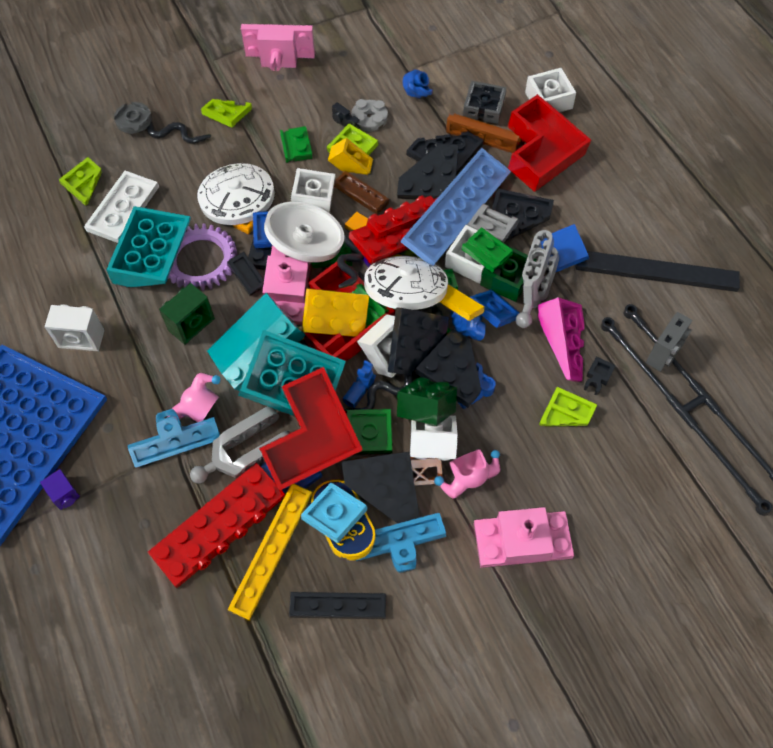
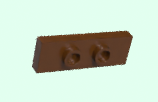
(361, 192)

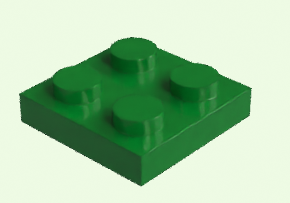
(372, 430)

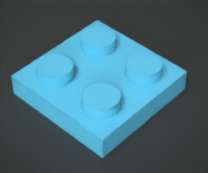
(334, 512)

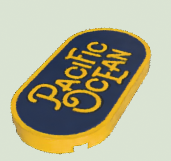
(359, 539)

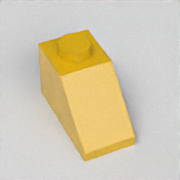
(350, 158)

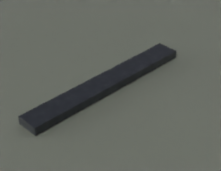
(661, 271)

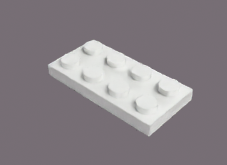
(115, 209)

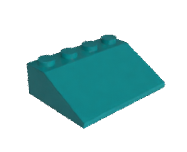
(147, 247)
(237, 346)
(279, 363)

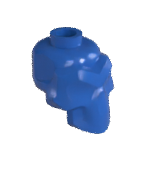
(416, 84)
(472, 328)

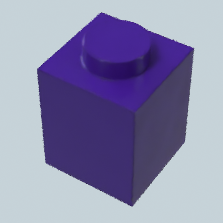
(60, 489)

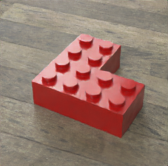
(550, 143)
(329, 281)
(323, 433)

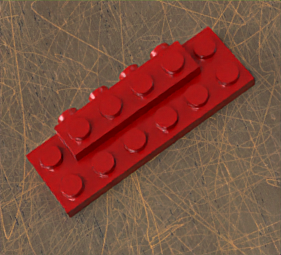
(384, 232)
(216, 525)

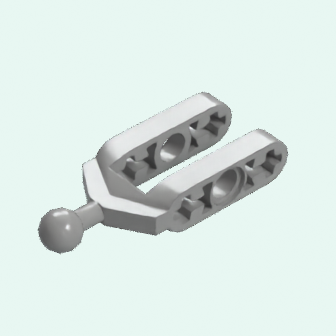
(532, 297)
(233, 437)

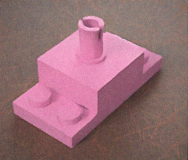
(278, 44)
(287, 283)
(523, 537)

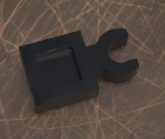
(342, 116)
(599, 374)

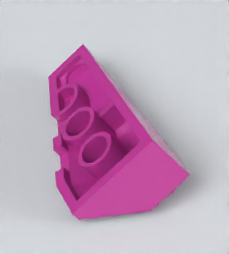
(563, 325)

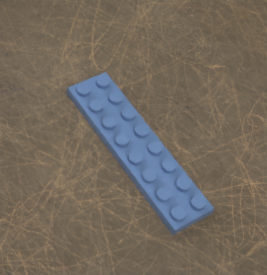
(455, 207)

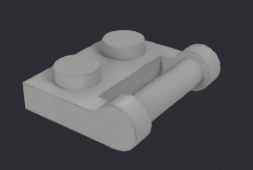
(494, 227)

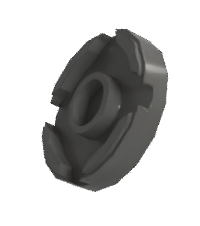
(133, 117)

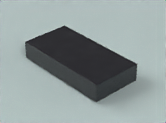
(246, 273)

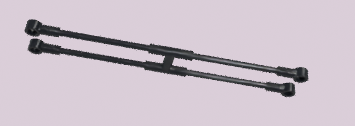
(683, 410)

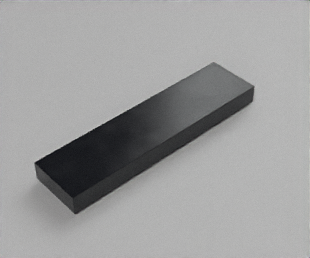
(337, 605)

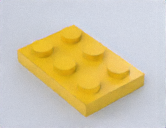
(334, 312)

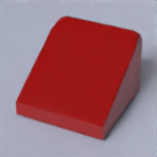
(334, 344)

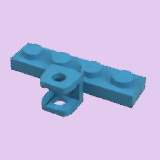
(172, 438)
(402, 537)

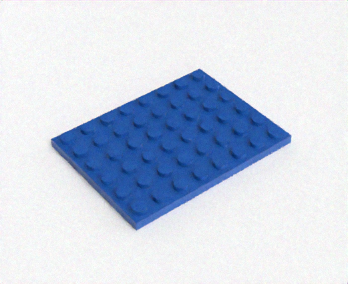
(38, 427)

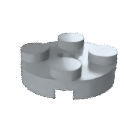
(378, 117)

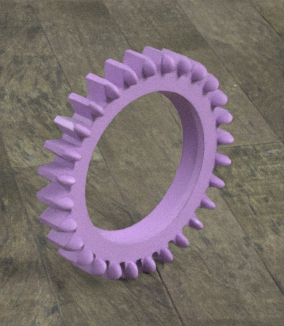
(222, 240)

